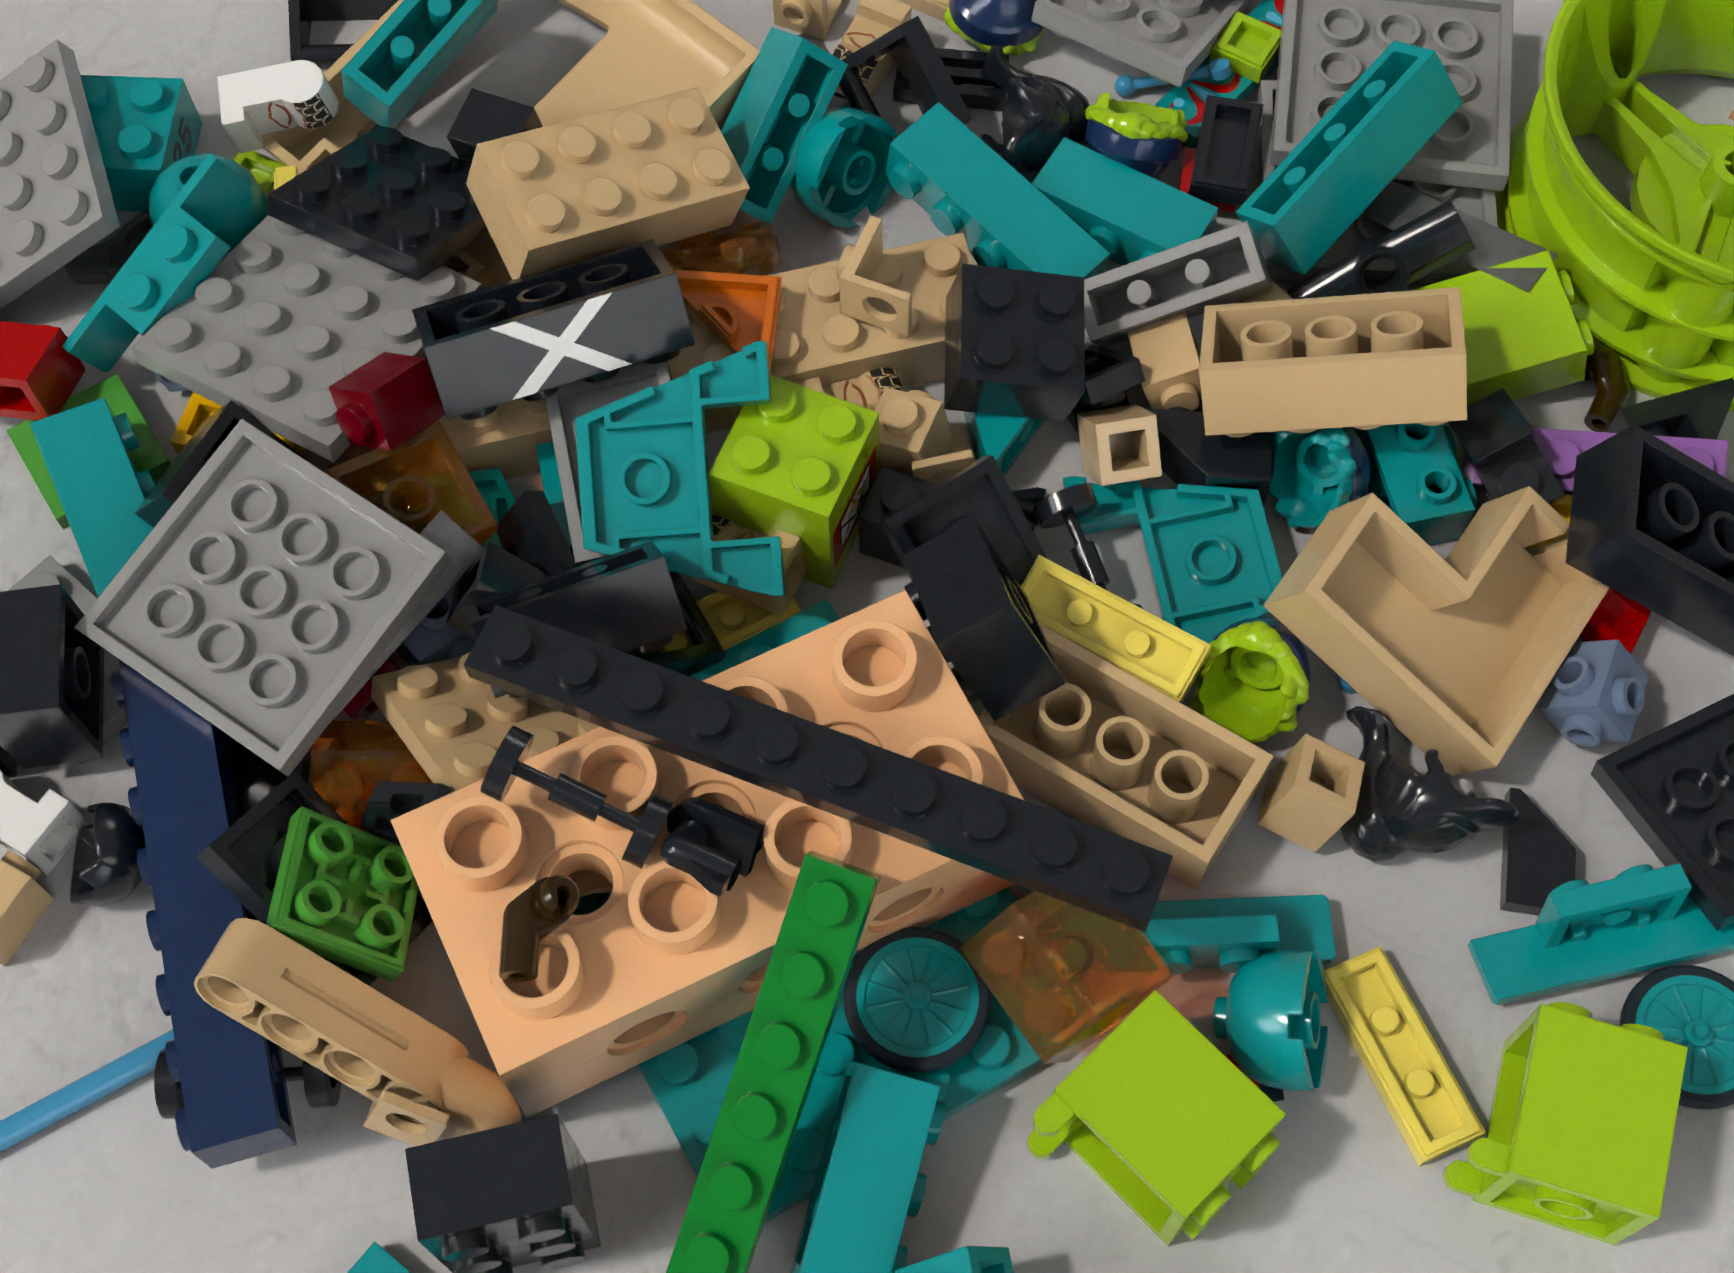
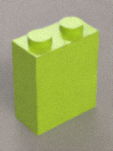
(1520, 336)

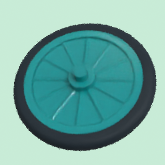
(916, 1000)
(1695, 1011)

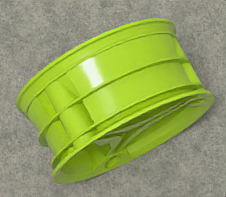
(1651, 278)

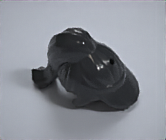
(1035, 115)
(1411, 810)

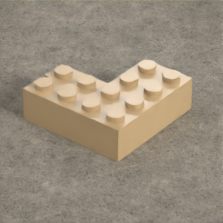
(1437, 643)

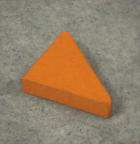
(735, 306)

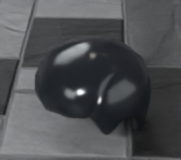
(106, 856)

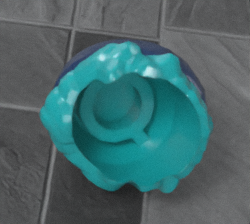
(1317, 473)

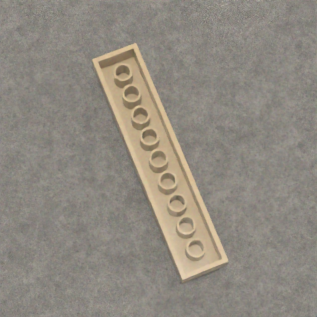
(809, 344)

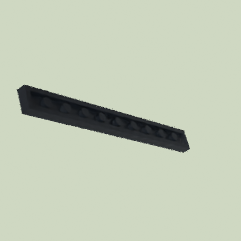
(822, 767)

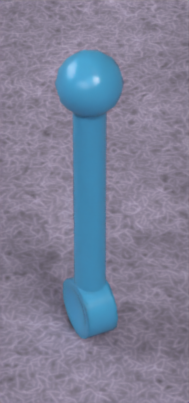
(1217, 70)

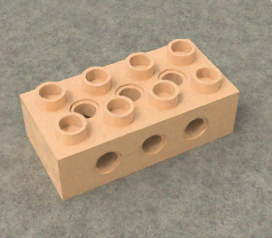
(664, 949)

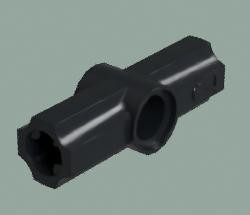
(1414, 247)

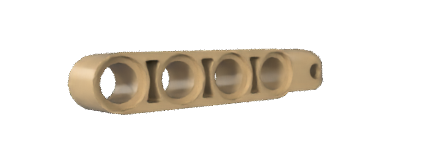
(349, 1028)

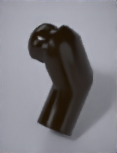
(1611, 387)
(530, 920)

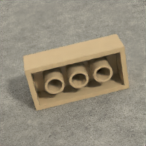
(606, 182)
(1334, 362)
(1131, 761)

